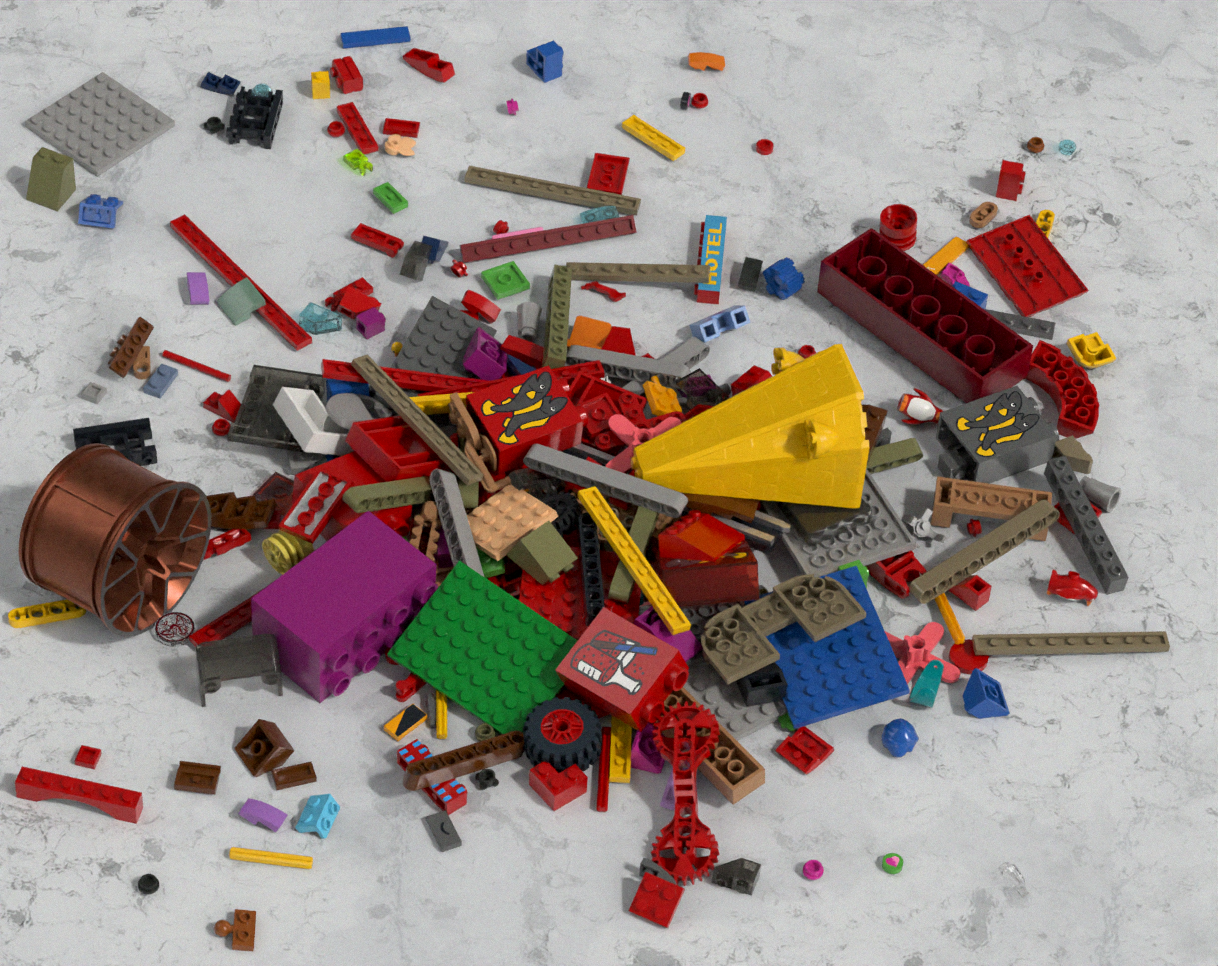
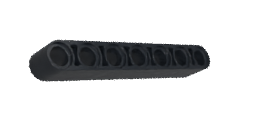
(590, 567)

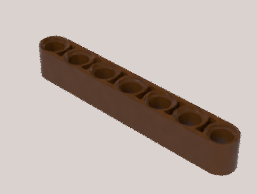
(464, 760)

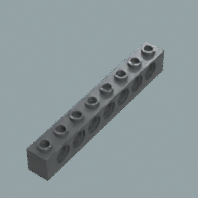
(1086, 525)

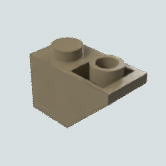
(1077, 457)

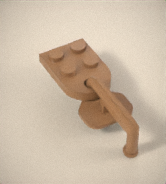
(474, 442)

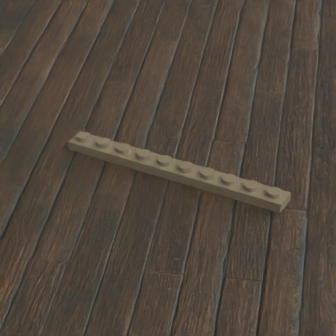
(551, 190)
(417, 420)
(1070, 643)

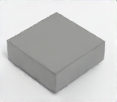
(93, 393)

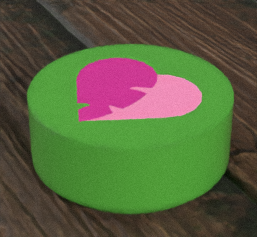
(892, 863)

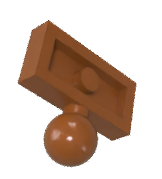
(242, 929)

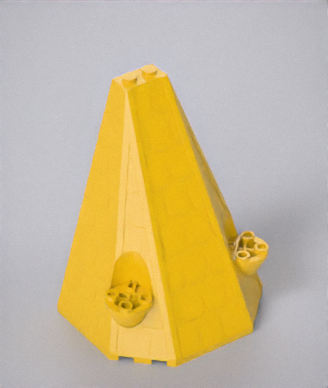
(776, 441)

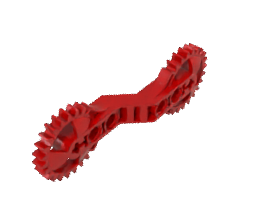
(686, 792)

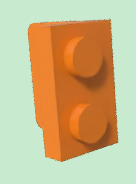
(589, 332)

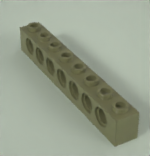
(557, 317)

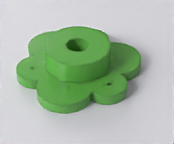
(786, 722)

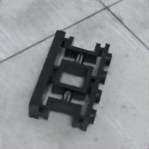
(252, 127)
(120, 433)

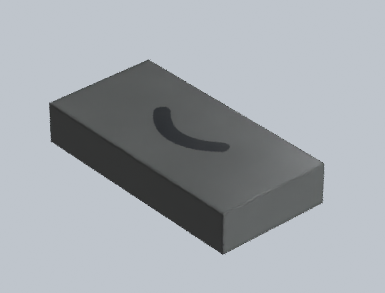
(444, 831)

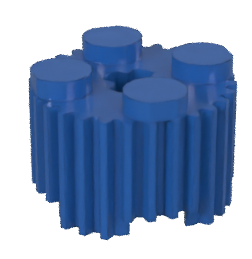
(783, 278)

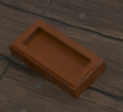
(293, 775)

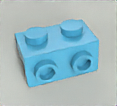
(318, 815)

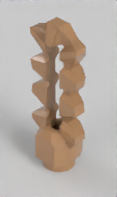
(429, 519)

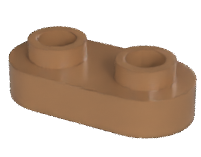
(983, 214)

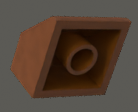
(264, 748)

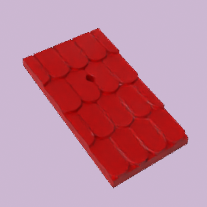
(1027, 266)

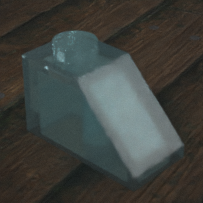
(319, 320)

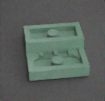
(241, 301)

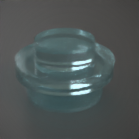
(1067, 147)

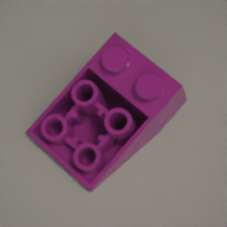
(684, 642)

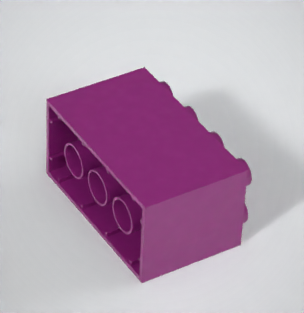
(344, 605)

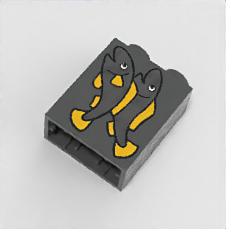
(998, 435)

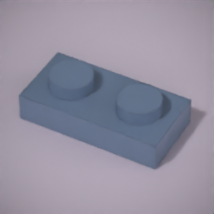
(160, 381)

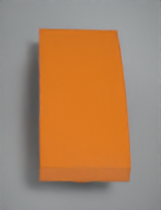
(700, 60)

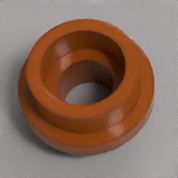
(1035, 144)

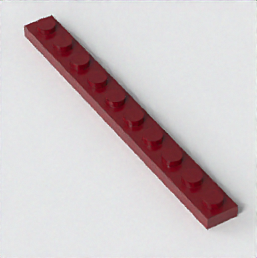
(547, 239)

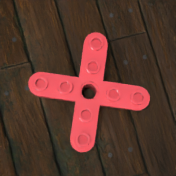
(633, 437)
(916, 650)

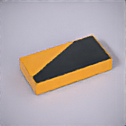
(405, 722)

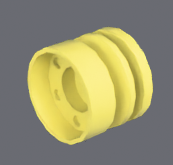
(285, 551)

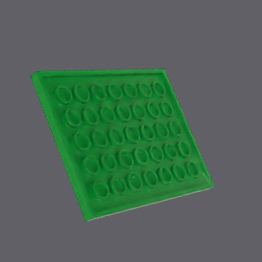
(484, 650)

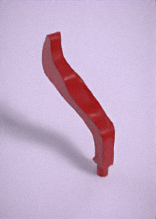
(612, 293)

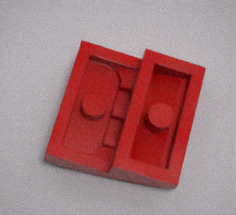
(805, 750)

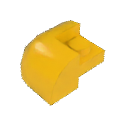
(1090, 350)

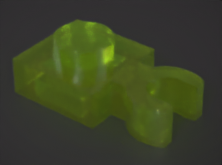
(358, 160)

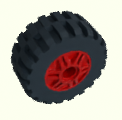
(562, 734)

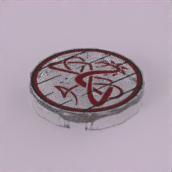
(174, 629)

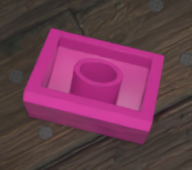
(644, 752)

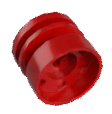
(899, 225)

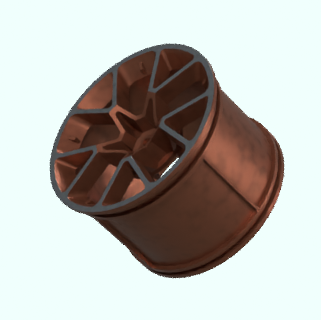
(114, 538)

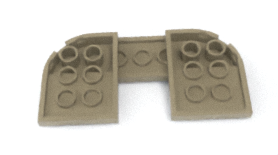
(737, 636)

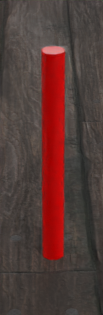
(195, 365)

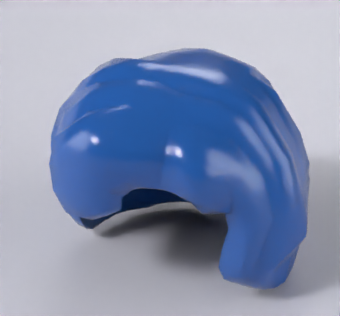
(899, 737)

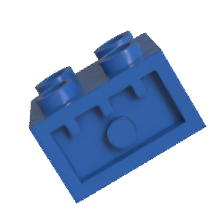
(99, 211)

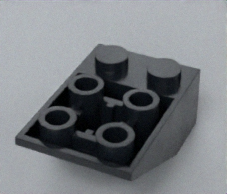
(763, 685)

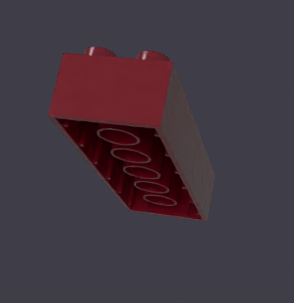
(924, 318)

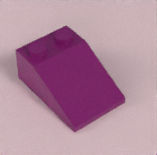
(485, 356)

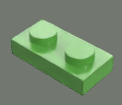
(390, 197)

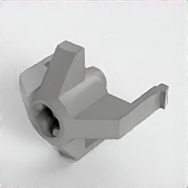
(921, 527)

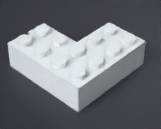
(311, 423)

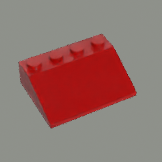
(698, 538)

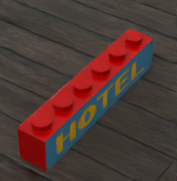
(711, 254)

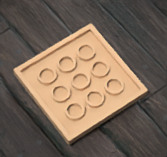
(506, 520)

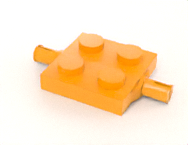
(660, 398)

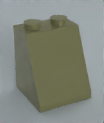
(51, 179)
(543, 554)

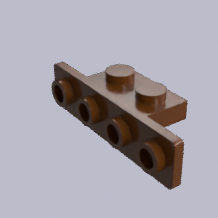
(129, 347)

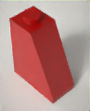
(619, 341)

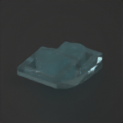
(599, 214)

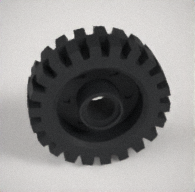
(567, 510)

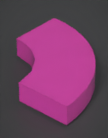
(953, 273)

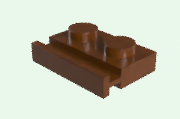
(197, 777)

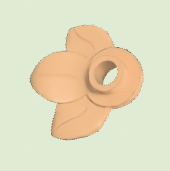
(397, 145)

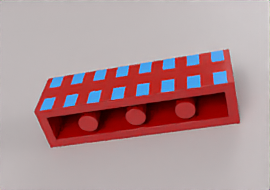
(446, 795)

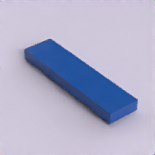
(375, 37)

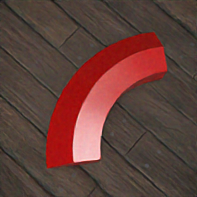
(1067, 387)

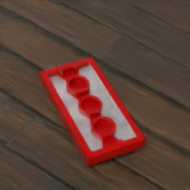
(315, 505)

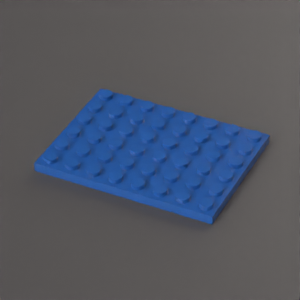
(841, 670)

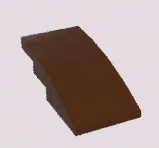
(723, 506)
(241, 512)

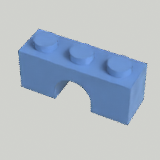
(713, 325)

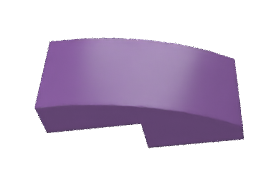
(197, 288)
(266, 814)

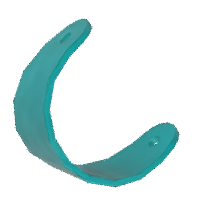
(927, 685)

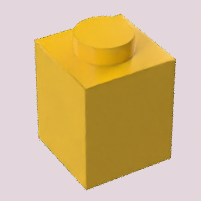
(320, 85)

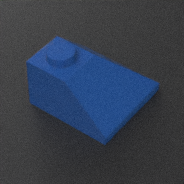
(984, 696)

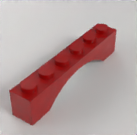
(43, 785)

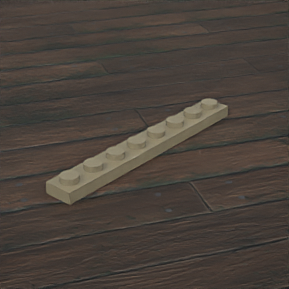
(639, 272)

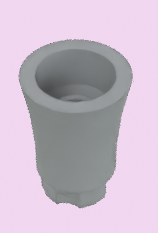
(528, 320)
(1101, 493)

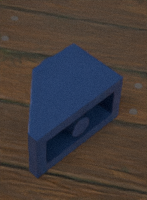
(438, 248)

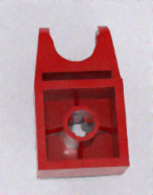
(896, 571)

